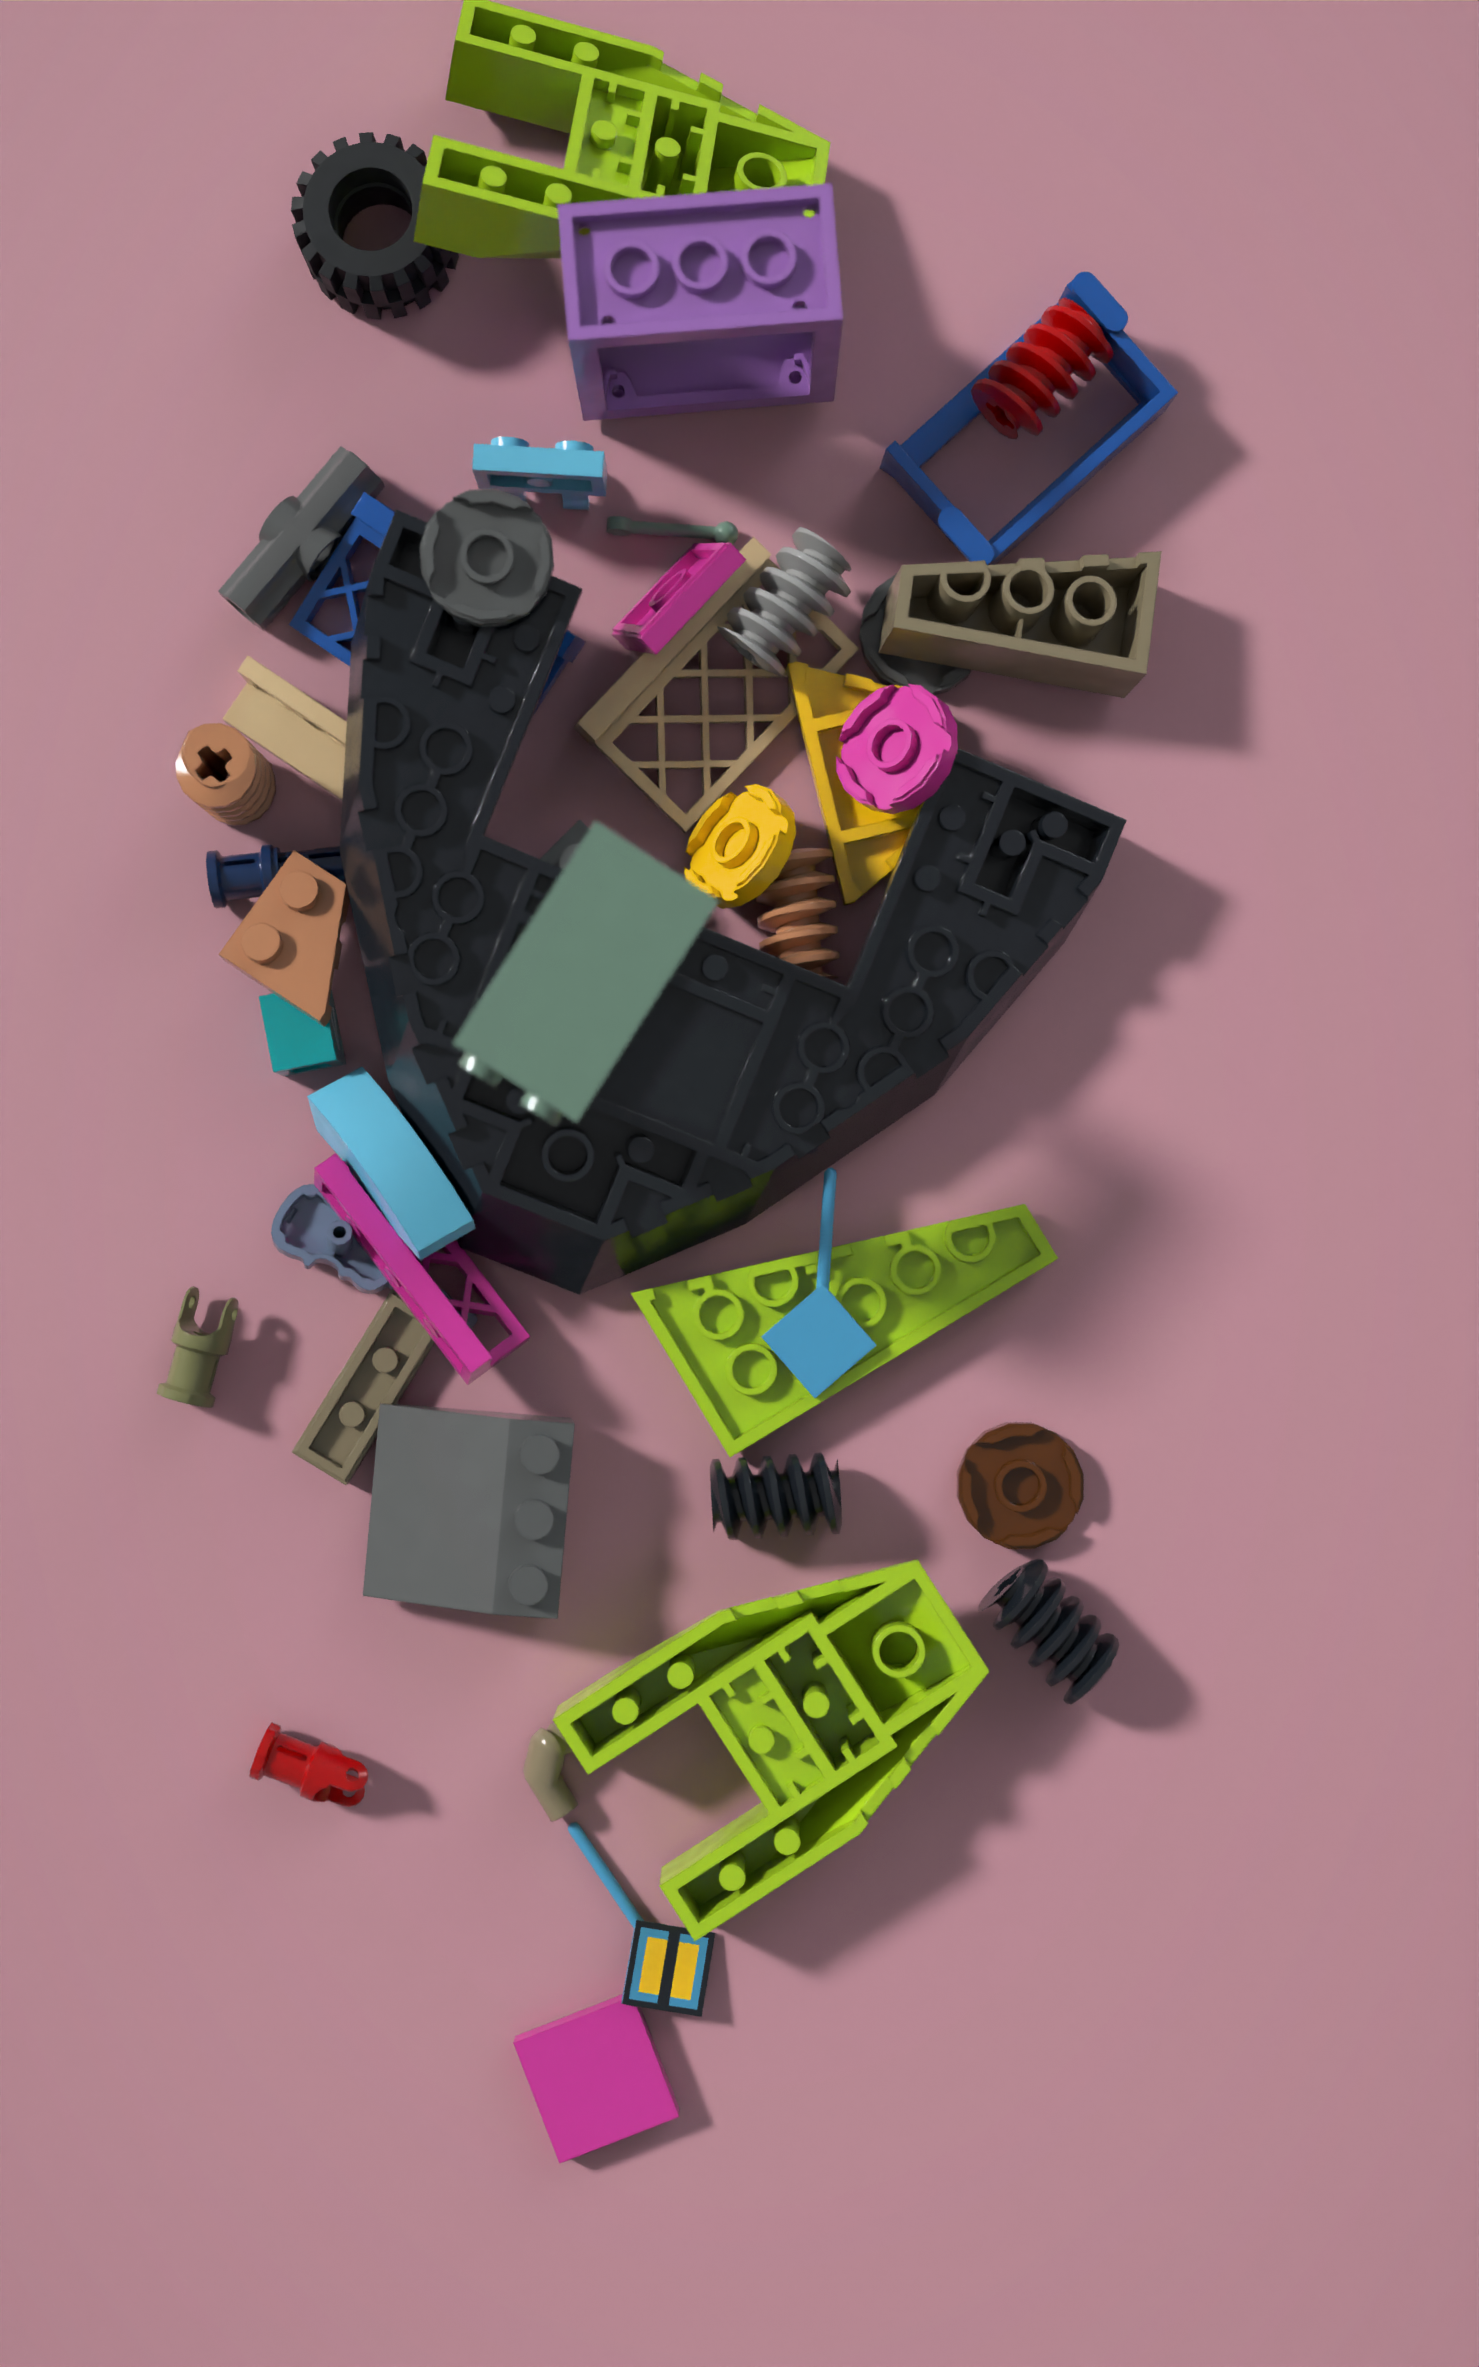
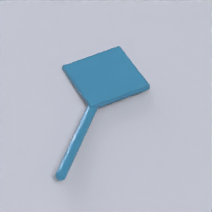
(819, 1335)

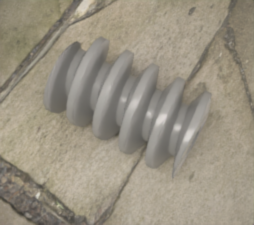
(788, 600)

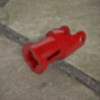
(313, 1769)

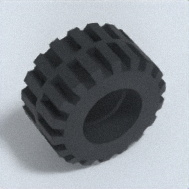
(339, 190)

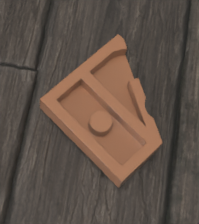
(293, 936)

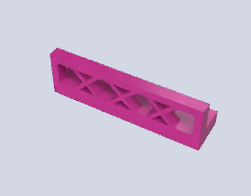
(414, 1283)

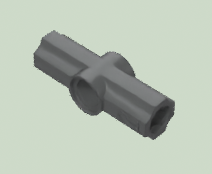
(299, 538)

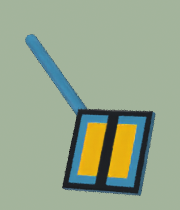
(664, 1961)

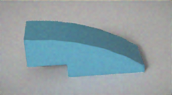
(390, 1162)

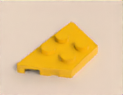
(862, 840)

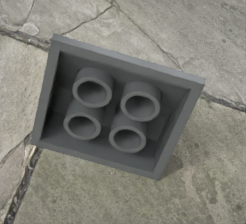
(469, 1509)

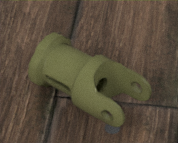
(197, 1353)

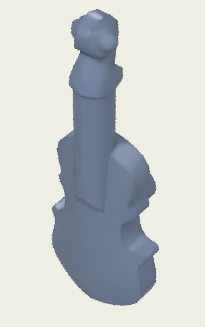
(314, 1234)

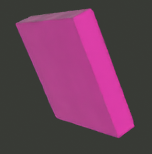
(677, 596)
(596, 2077)

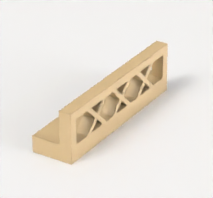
(290, 726)

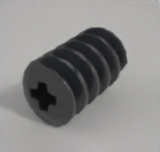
(775, 1496)
(1053, 1626)

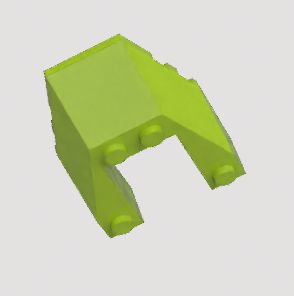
(630, 127)
(818, 1705)

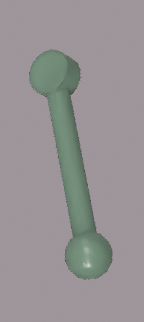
(622, 526)

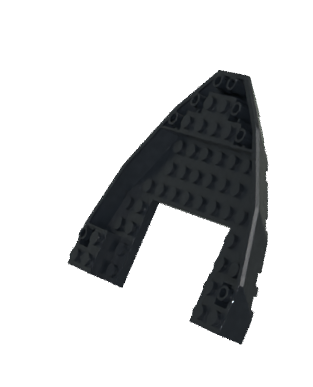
(744, 1061)

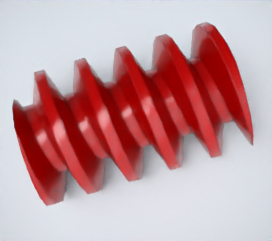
(1040, 368)

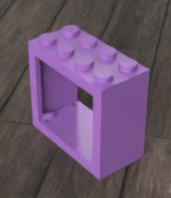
(702, 301)

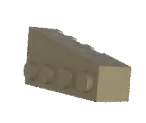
(1030, 619)

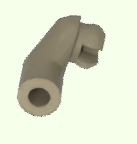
(543, 1771)

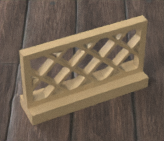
(653, 672)

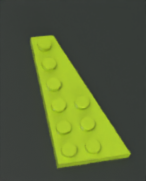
(891, 1284)

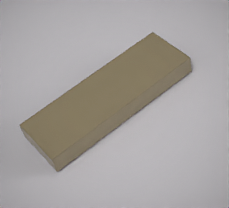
(373, 1375)

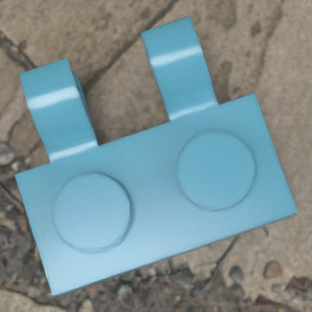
(566, 470)

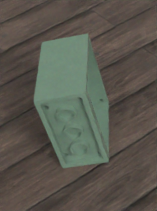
(583, 975)

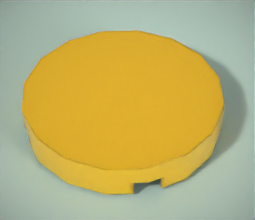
(741, 845)

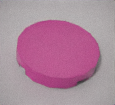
(897, 748)

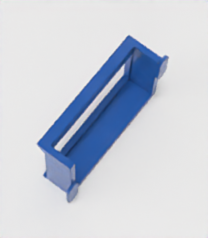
(1129, 368)

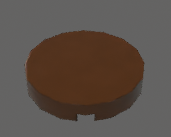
(1020, 1485)

